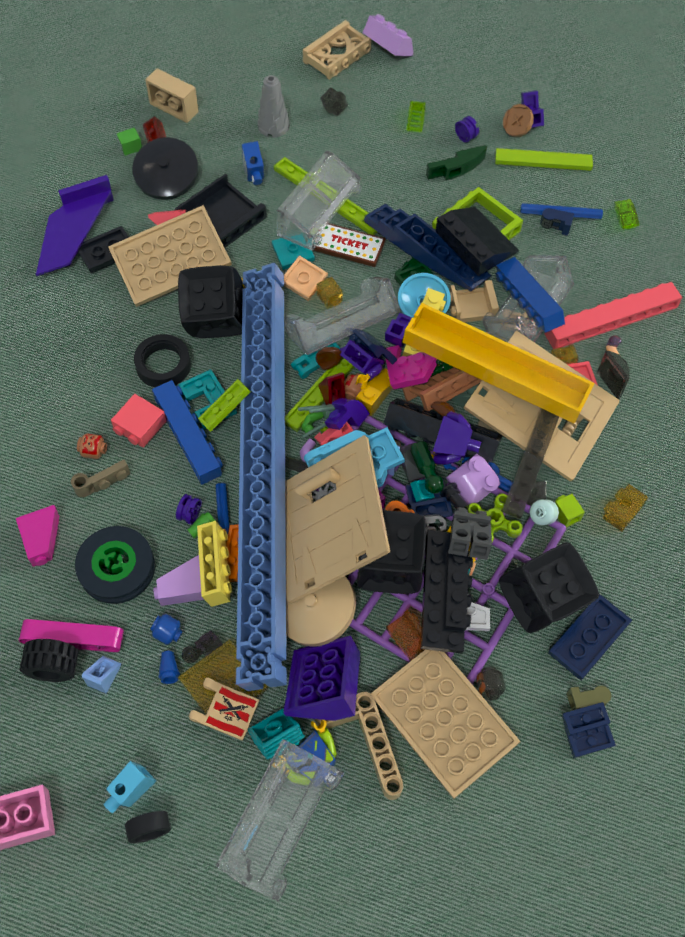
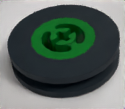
(101, 550)

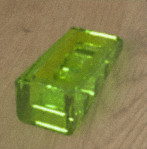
(416, 106)

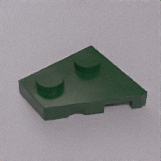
(409, 269)

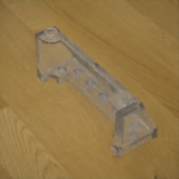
(316, 201)
(556, 279)
(323, 329)
(276, 819)

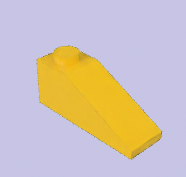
(375, 392)

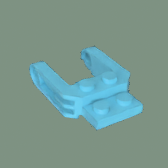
(382, 446)

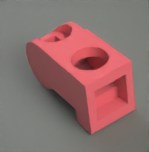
(332, 434)

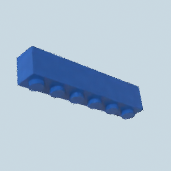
(530, 295)
(187, 432)

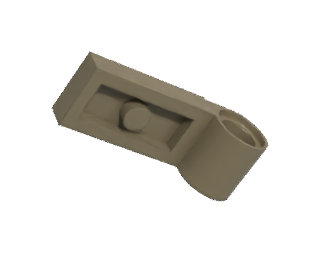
(100, 480)

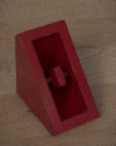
(332, 388)

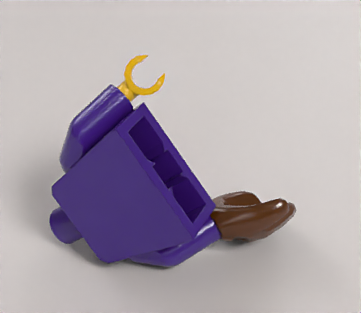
(355, 354)
(453, 436)

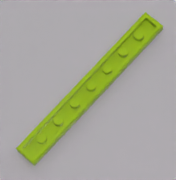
(348, 210)

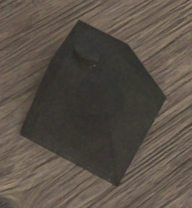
(614, 373)

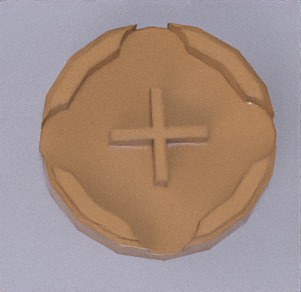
(518, 120)

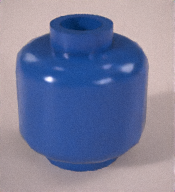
(166, 629)

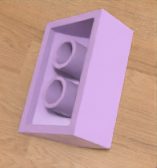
(388, 36)

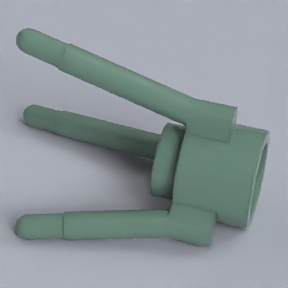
(326, 409)

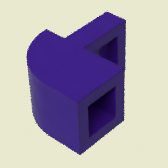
(531, 100)
(396, 329)
(346, 411)

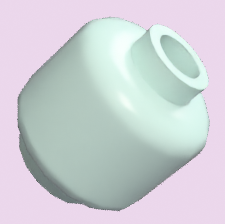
(544, 512)

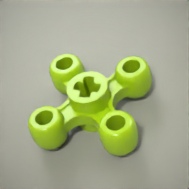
(497, 515)

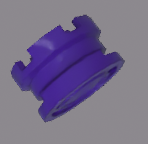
(466, 129)
(188, 509)

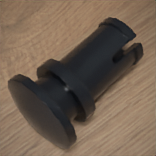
(453, 495)

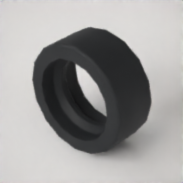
(147, 827)

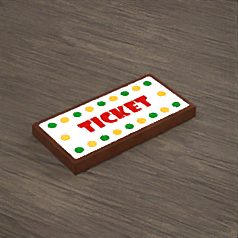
(351, 245)

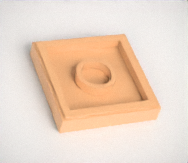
(303, 277)

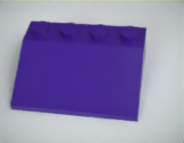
(324, 681)

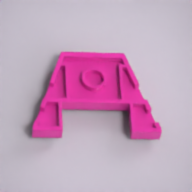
(409, 369)

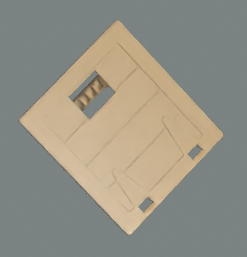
(516, 417)
(339, 527)

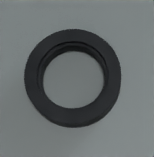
(156, 343)

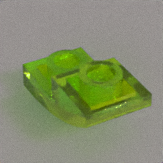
(626, 214)

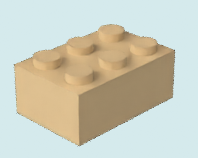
(172, 95)

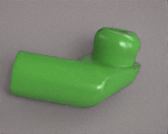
(310, 418)

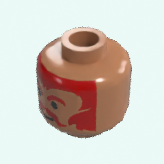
(351, 389)
(91, 446)

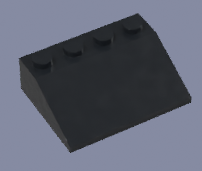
(474, 239)

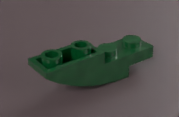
(457, 166)

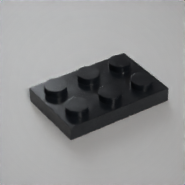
(96, 252)

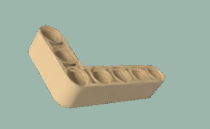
(372, 735)

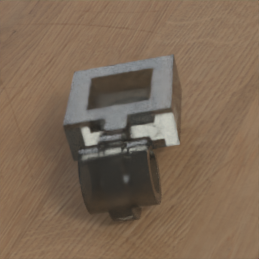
(204, 645)

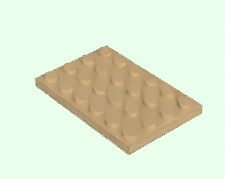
(156, 256)
(445, 720)

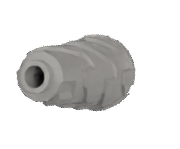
(272, 111)

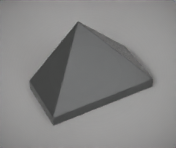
(409, 466)

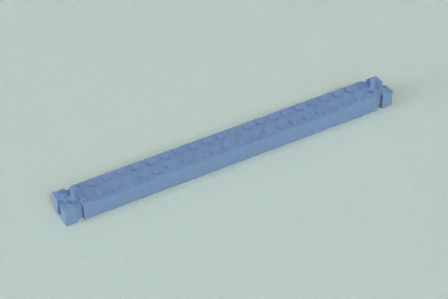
(262, 485)

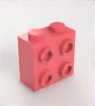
(138, 420)

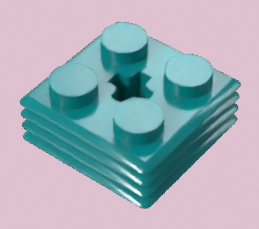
(270, 732)

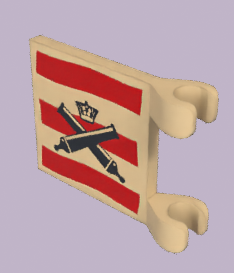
(229, 711)

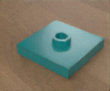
(288, 252)

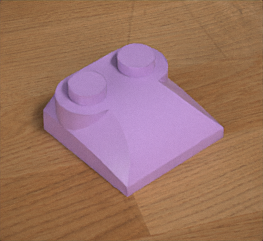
(474, 479)

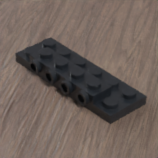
(445, 595)

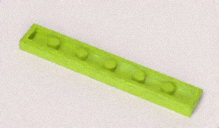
(543, 159)
(313, 396)

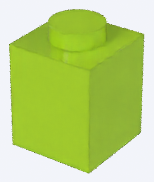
(569, 510)

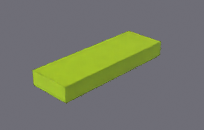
(224, 405)

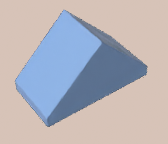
(101, 674)

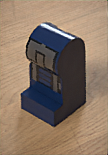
(557, 220)

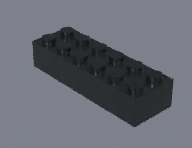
(426, 424)

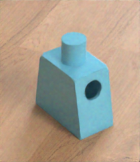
(128, 786)

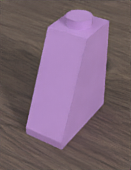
(180, 584)

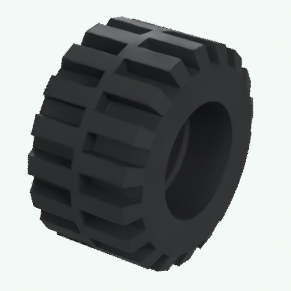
(49, 660)

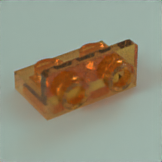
(407, 634)

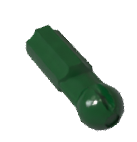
(426, 466)

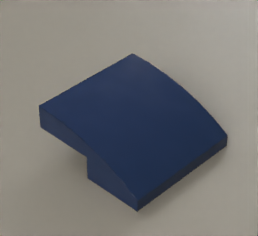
(374, 345)
(437, 505)
(588, 730)

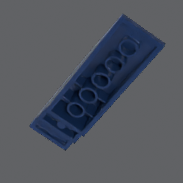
(423, 244)

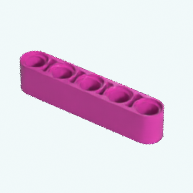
(76, 634)

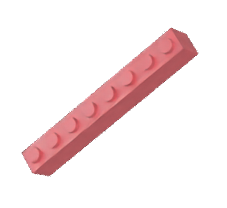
(615, 315)

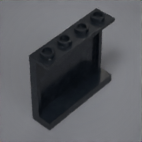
(227, 209)

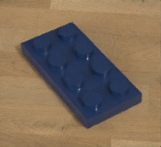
(590, 637)

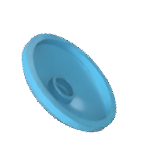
(414, 290)

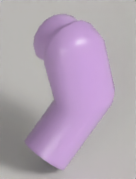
(308, 446)

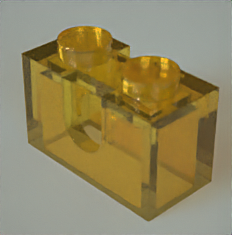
(632, 501)

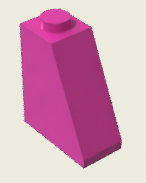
(39, 534)

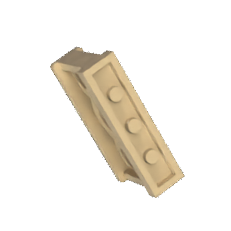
(336, 37)

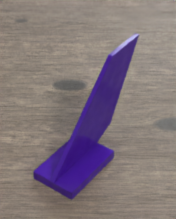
(72, 222)

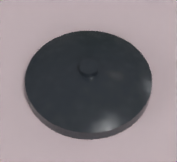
(165, 168)

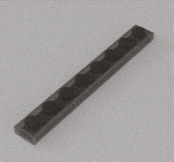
(530, 464)

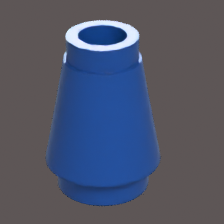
(168, 668)

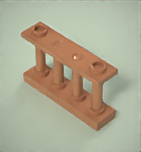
(441, 387)

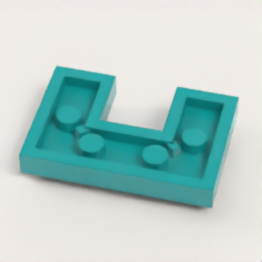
(206, 384)

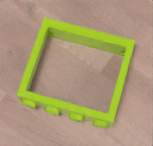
(513, 222)

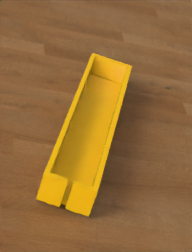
(498, 362)

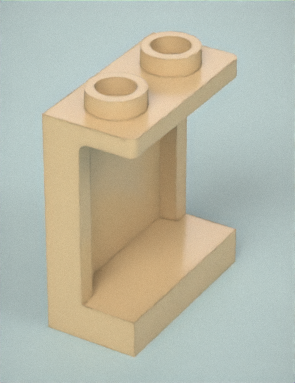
(474, 304)

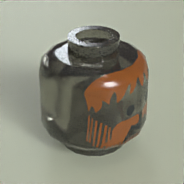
(490, 683)

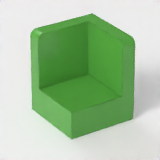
(129, 141)

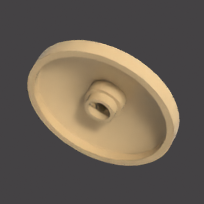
(322, 614)

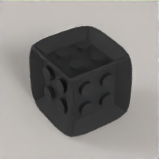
(210, 301)
(402, 567)
(549, 588)

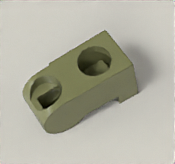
(587, 698)

